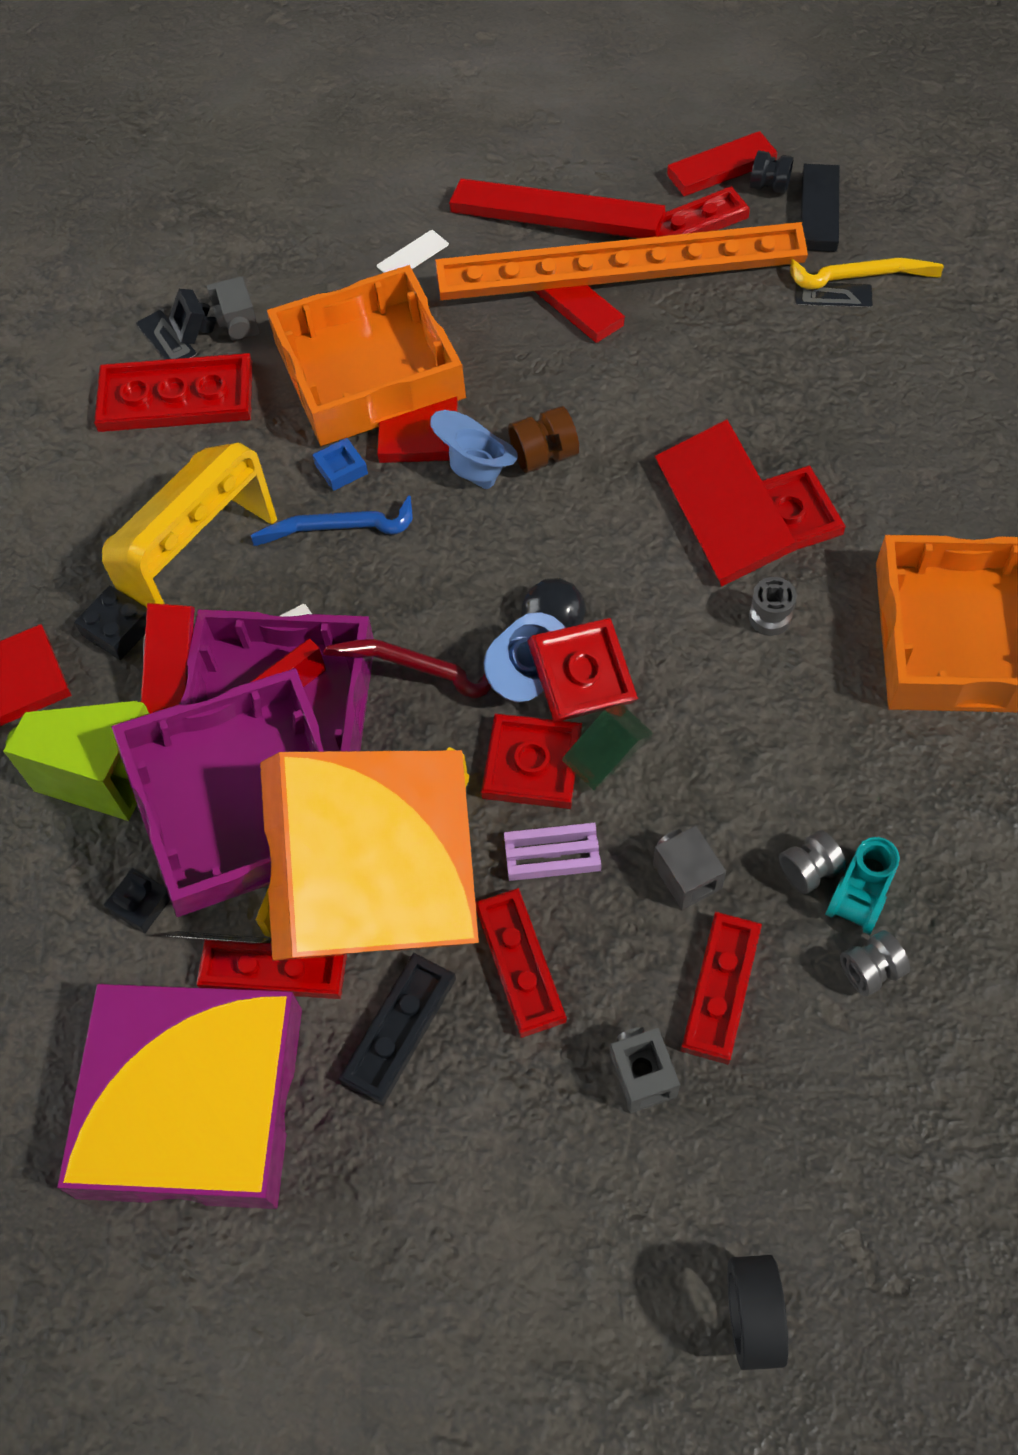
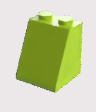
(76, 756)

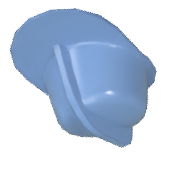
(472, 448)
(509, 659)

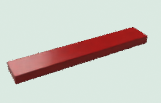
(558, 209)

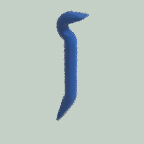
(336, 521)

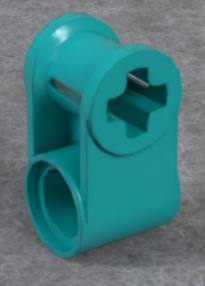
(863, 891)

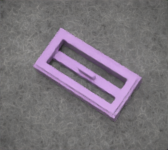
(552, 835)

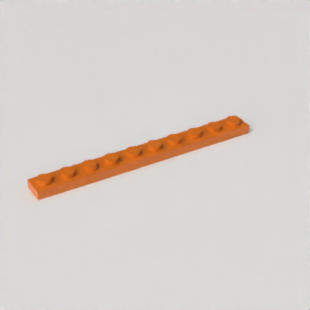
(620, 261)

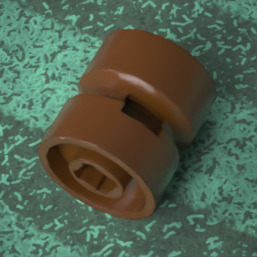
(534, 449)

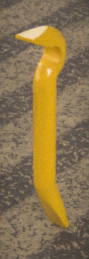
(863, 269)

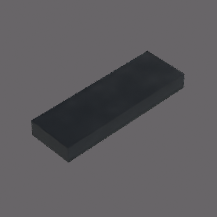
(820, 206)
(397, 1029)

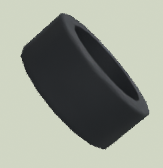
(757, 1312)

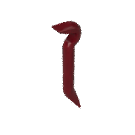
(412, 660)

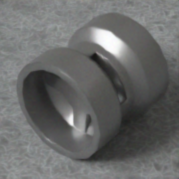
(772, 606)
(814, 860)
(875, 963)

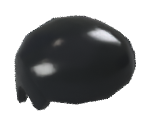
(556, 599)

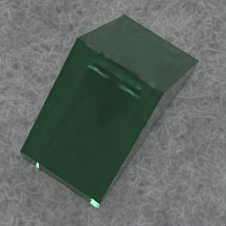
(606, 745)

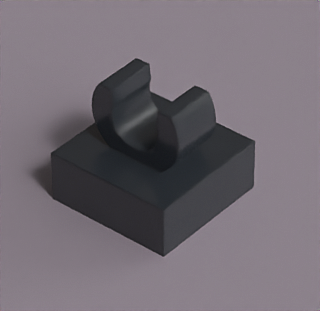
(190, 316)
(138, 900)

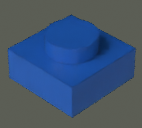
(340, 464)

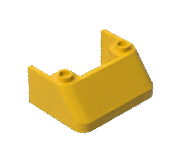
(180, 513)

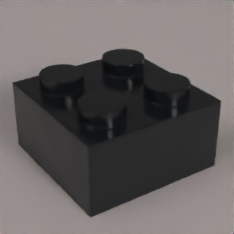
(113, 622)

